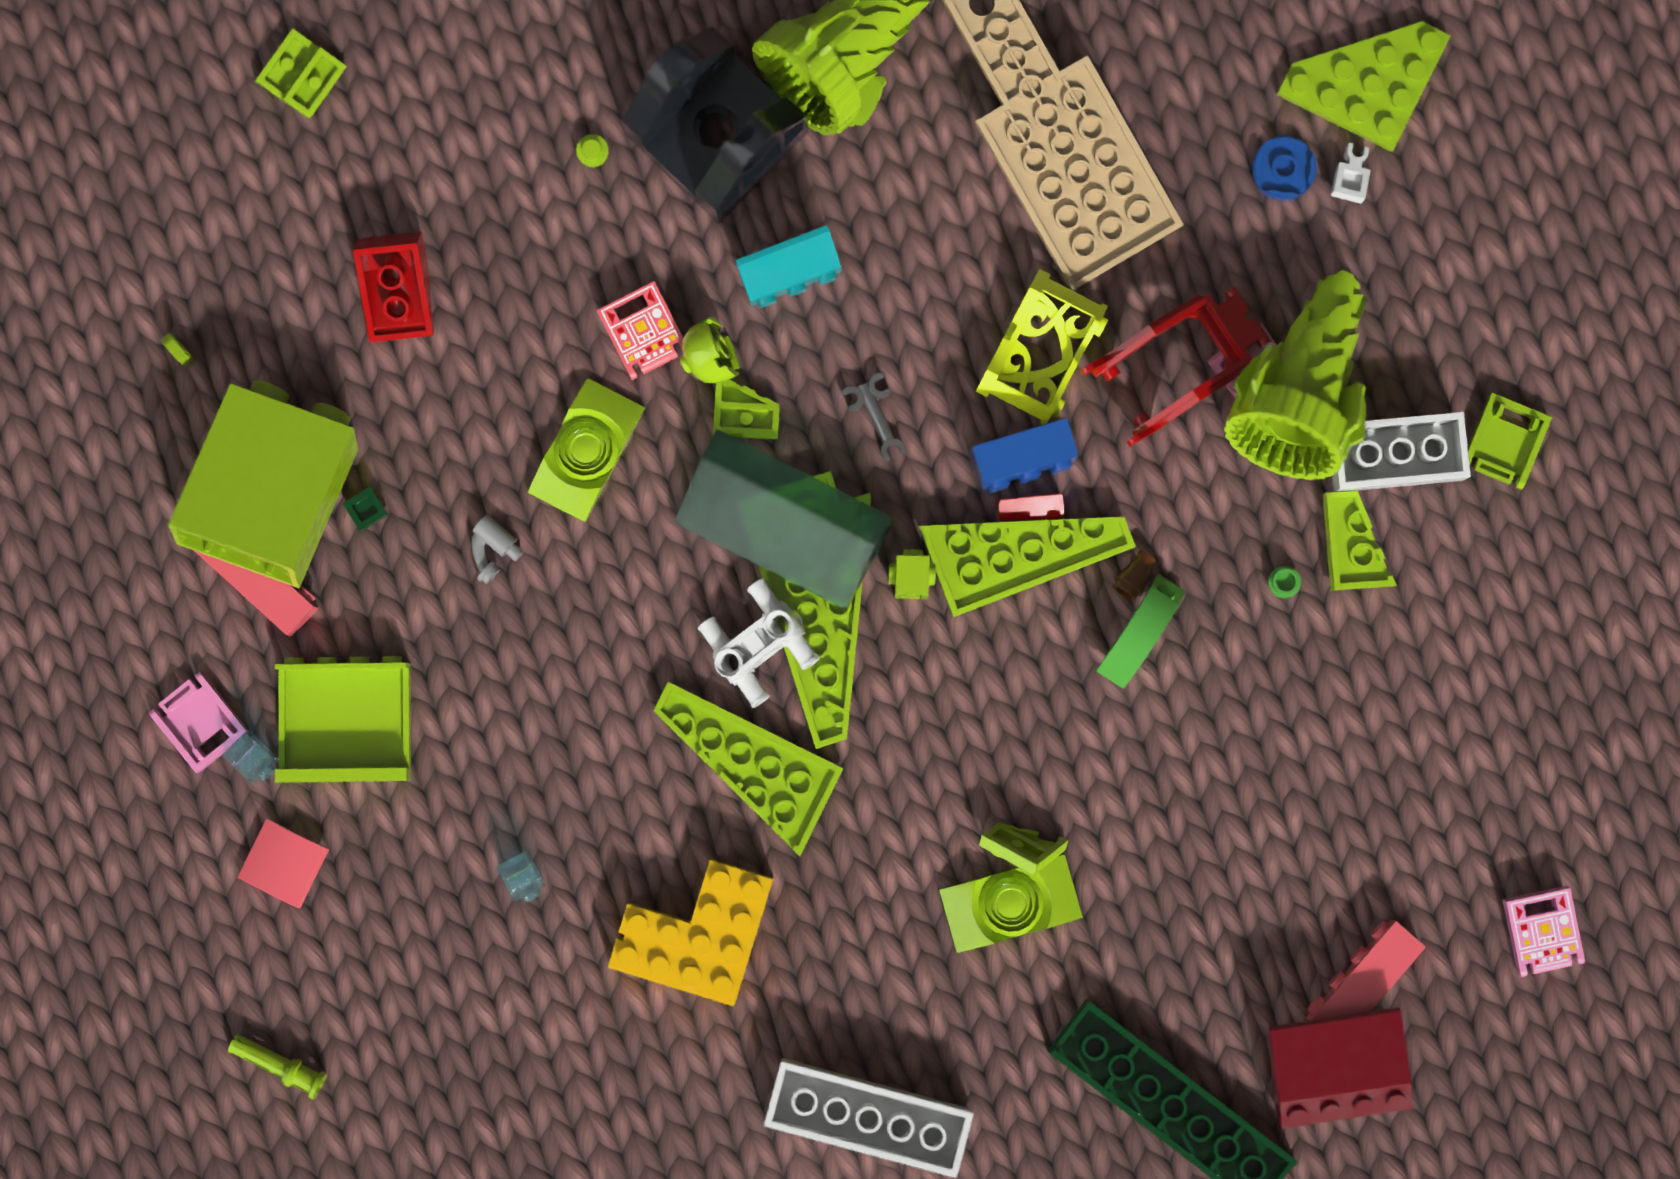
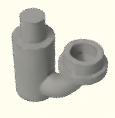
(491, 533)

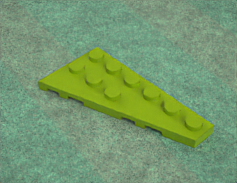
(1003, 558)
(766, 771)

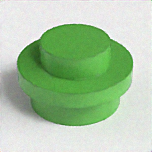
(1284, 582)

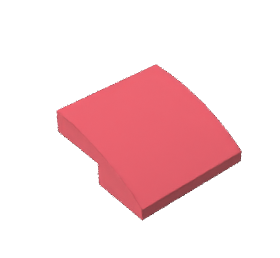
(283, 863)

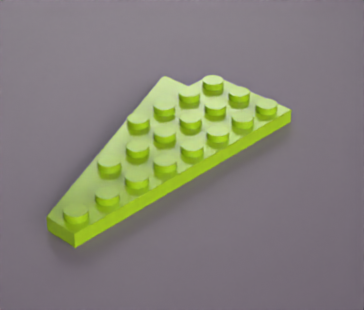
(832, 634)

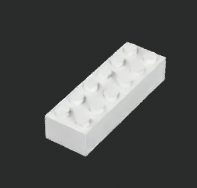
(869, 1117)

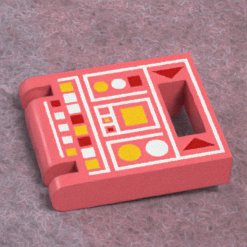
(645, 335)

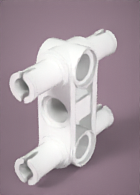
(758, 643)

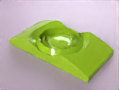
(586, 450)
(1010, 905)

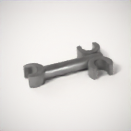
(867, 393)

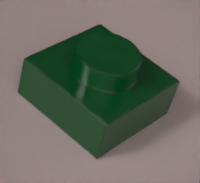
(365, 509)

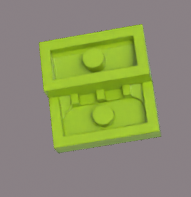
(300, 73)

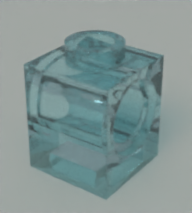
(251, 758)
(521, 877)

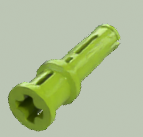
(291, 1072)

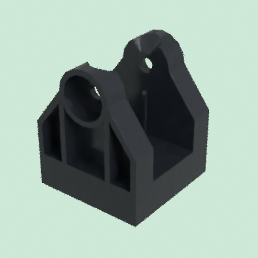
(705, 79)

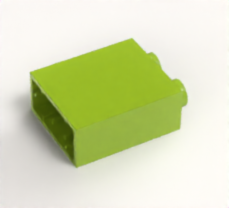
(265, 482)

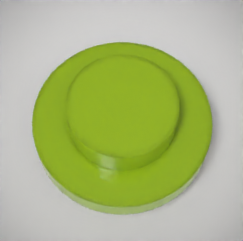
(592, 150)

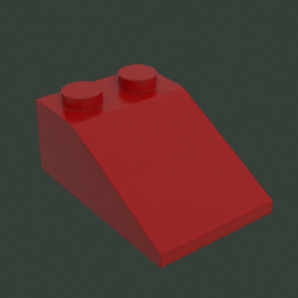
(394, 286)

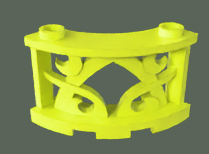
(1039, 304)

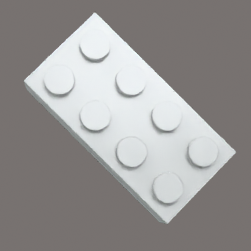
(1406, 453)

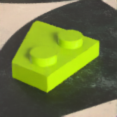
(744, 413)

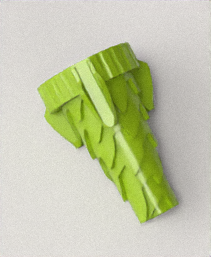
(831, 58)
(1294, 396)

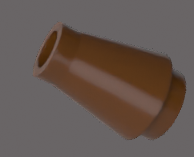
(1134, 577)

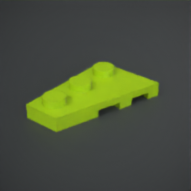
(1351, 546)

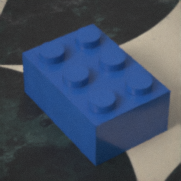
(1024, 455)

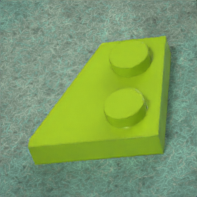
(1022, 847)

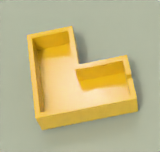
(699, 954)

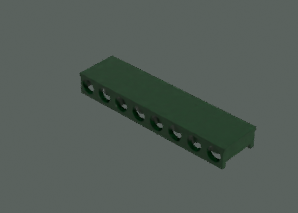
(1165, 1099)

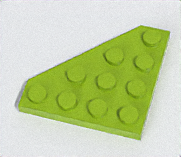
(1369, 83)

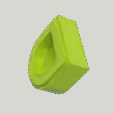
(177, 349)

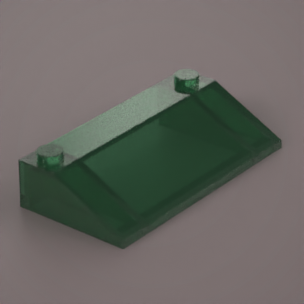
(782, 519)

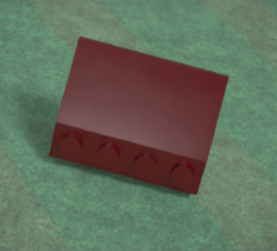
(1340, 1067)

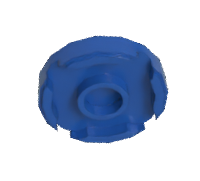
(1284, 168)

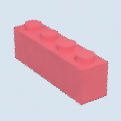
(281, 603)
(1370, 974)

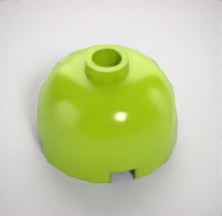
(709, 353)

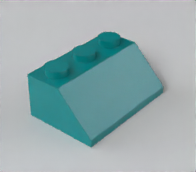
(789, 267)

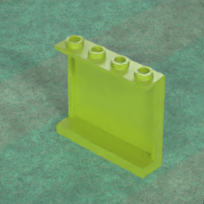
(344, 720)

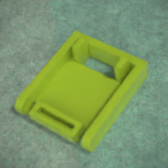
(1503, 447)

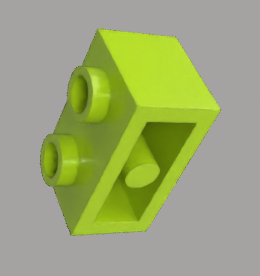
(912, 575)

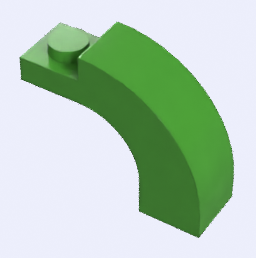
(1141, 631)

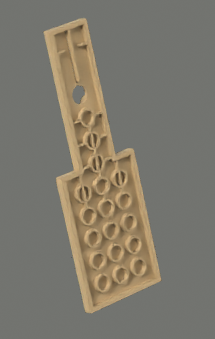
(1064, 147)

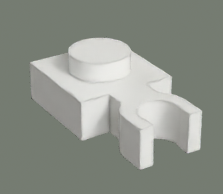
(1350, 178)

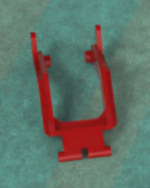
(1227, 329)

